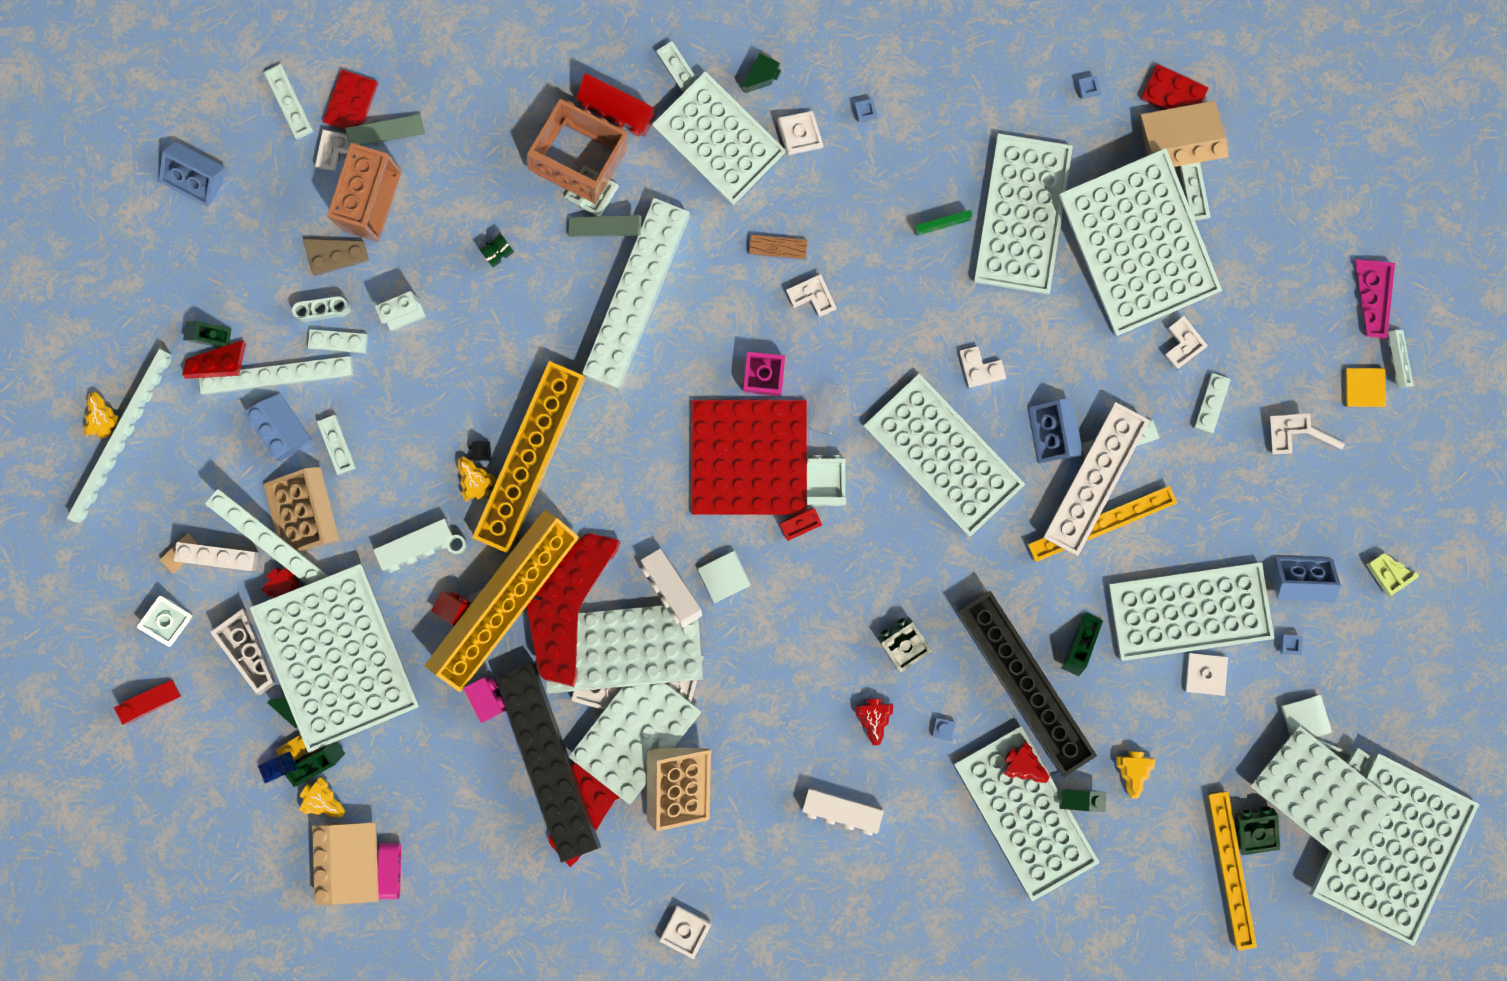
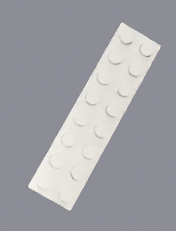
(1096, 479)

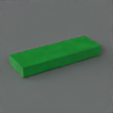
(942, 223)

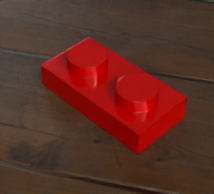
(800, 524)

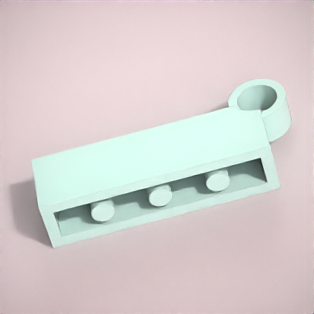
(417, 544)

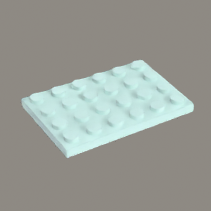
(719, 138)
(631, 725)
(1322, 794)

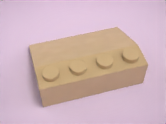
(1187, 133)
(302, 509)
(678, 786)
(345, 863)

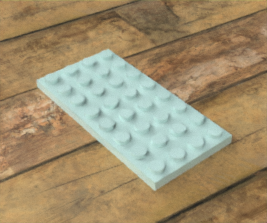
(1023, 214)
(944, 455)
(1191, 611)
(634, 649)
(1026, 818)

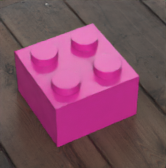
(764, 374)
(485, 698)

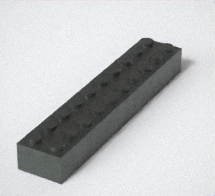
(1026, 684)
(548, 762)

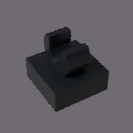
(481, 451)

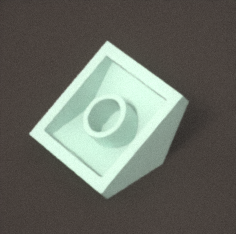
(164, 620)

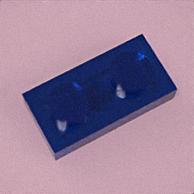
(277, 767)

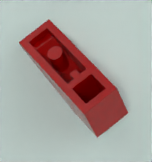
(147, 702)

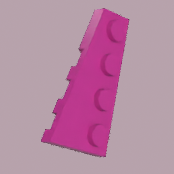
(1375, 290)

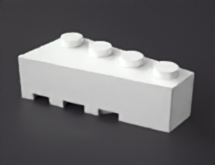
(244, 649)

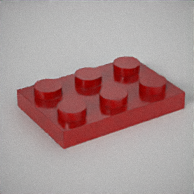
(1172, 90)
(350, 101)

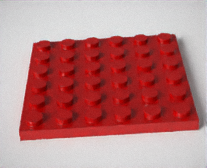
(749, 457)

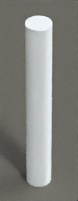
(1327, 438)

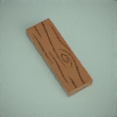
(778, 247)

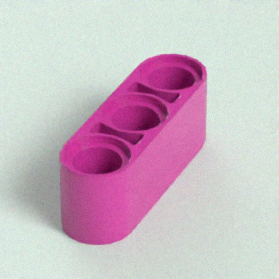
(389, 870)

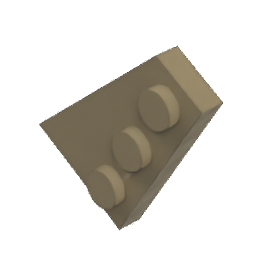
(334, 254)

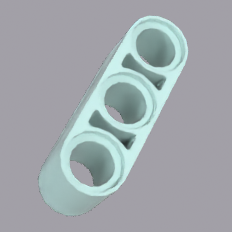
(313, 305)

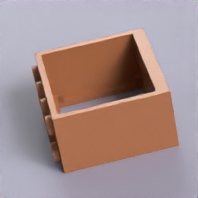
(585, 123)
(364, 192)

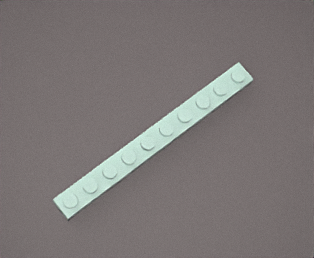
(116, 443)

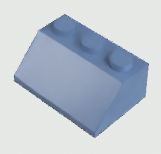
(191, 173)
(277, 427)
(1055, 430)
(1306, 579)

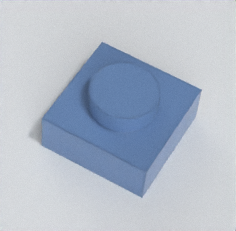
(1089, 87)
(866, 110)
(1291, 644)
(943, 729)

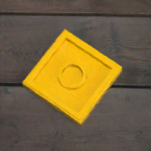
(1365, 387)

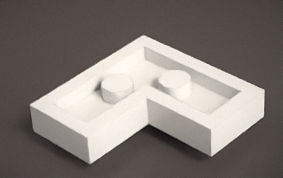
(330, 146)
(815, 291)
(1189, 343)
(977, 372)
(1283, 426)

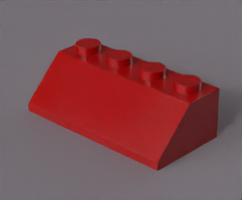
(615, 105)

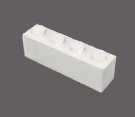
(216, 556)
(671, 587)
(842, 810)

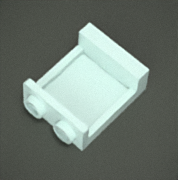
(400, 311)
(826, 481)

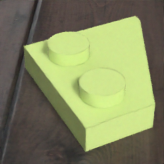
(1390, 574)

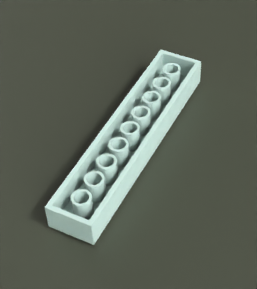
(636, 294)

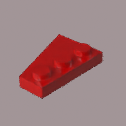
(216, 363)

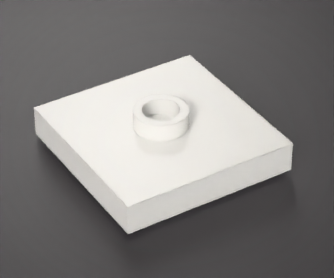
(799, 133)
(1206, 674)
(685, 932)

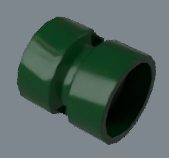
(496, 250)

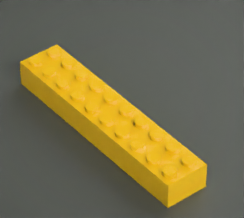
(529, 457)
(501, 601)

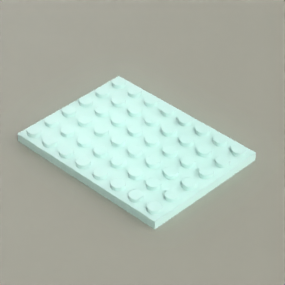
(1140, 242)
(334, 657)
(1404, 858)

